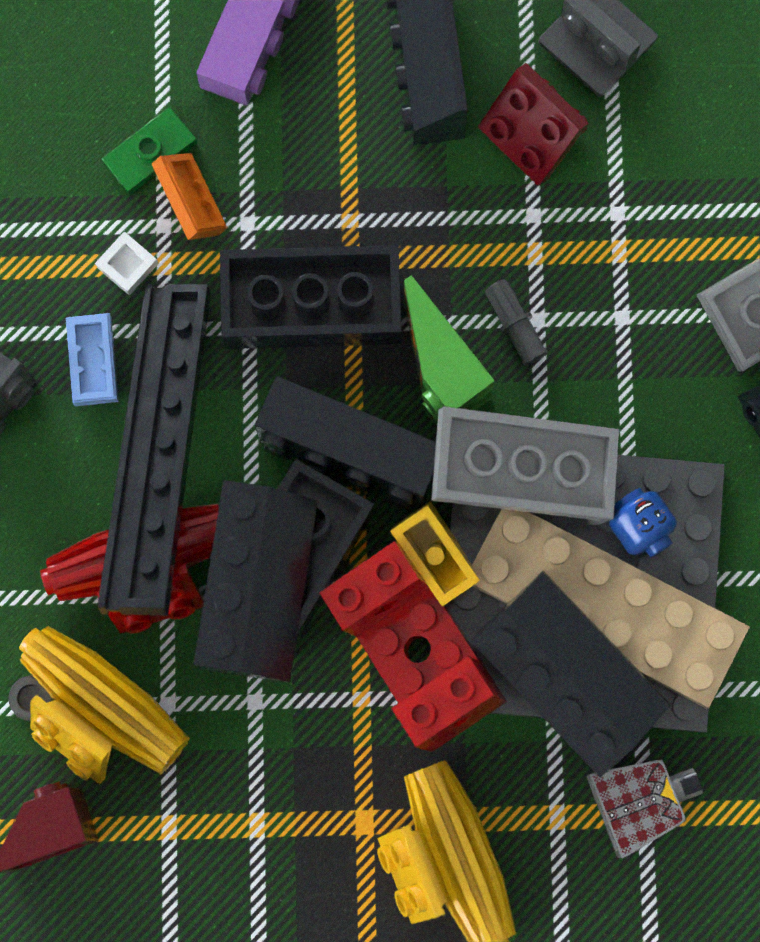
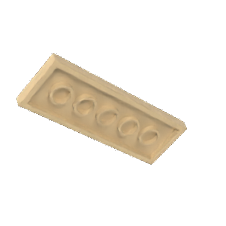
(649, 621)

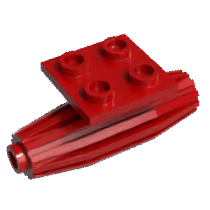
(79, 569)

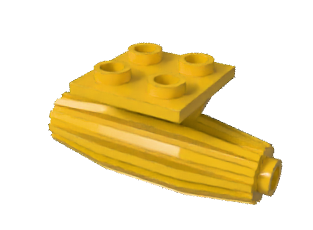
(94, 709)
(446, 860)

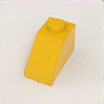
(435, 553)

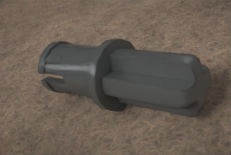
(515, 322)

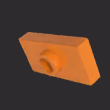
(189, 196)

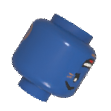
(643, 523)

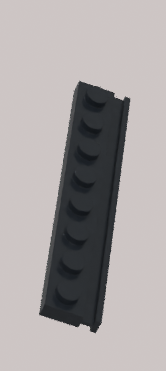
(155, 451)

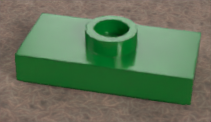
(133, 158)

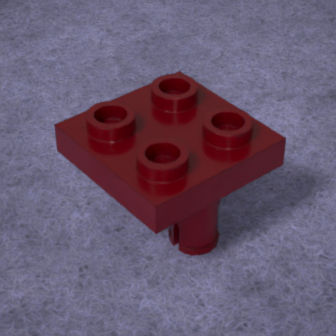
(533, 124)

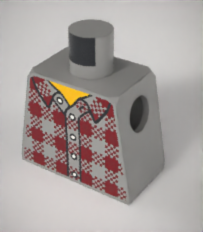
(641, 802)

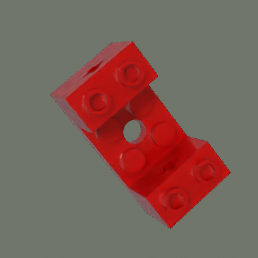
(386, 610)

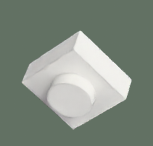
(126, 263)

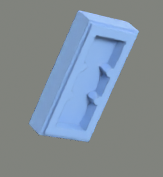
(92, 359)

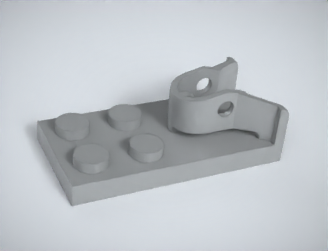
(525, 464)

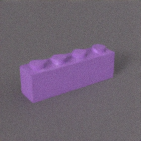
(241, 47)

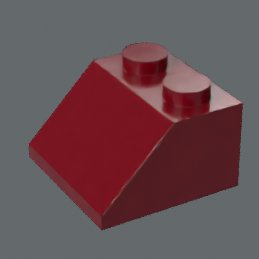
(48, 827)

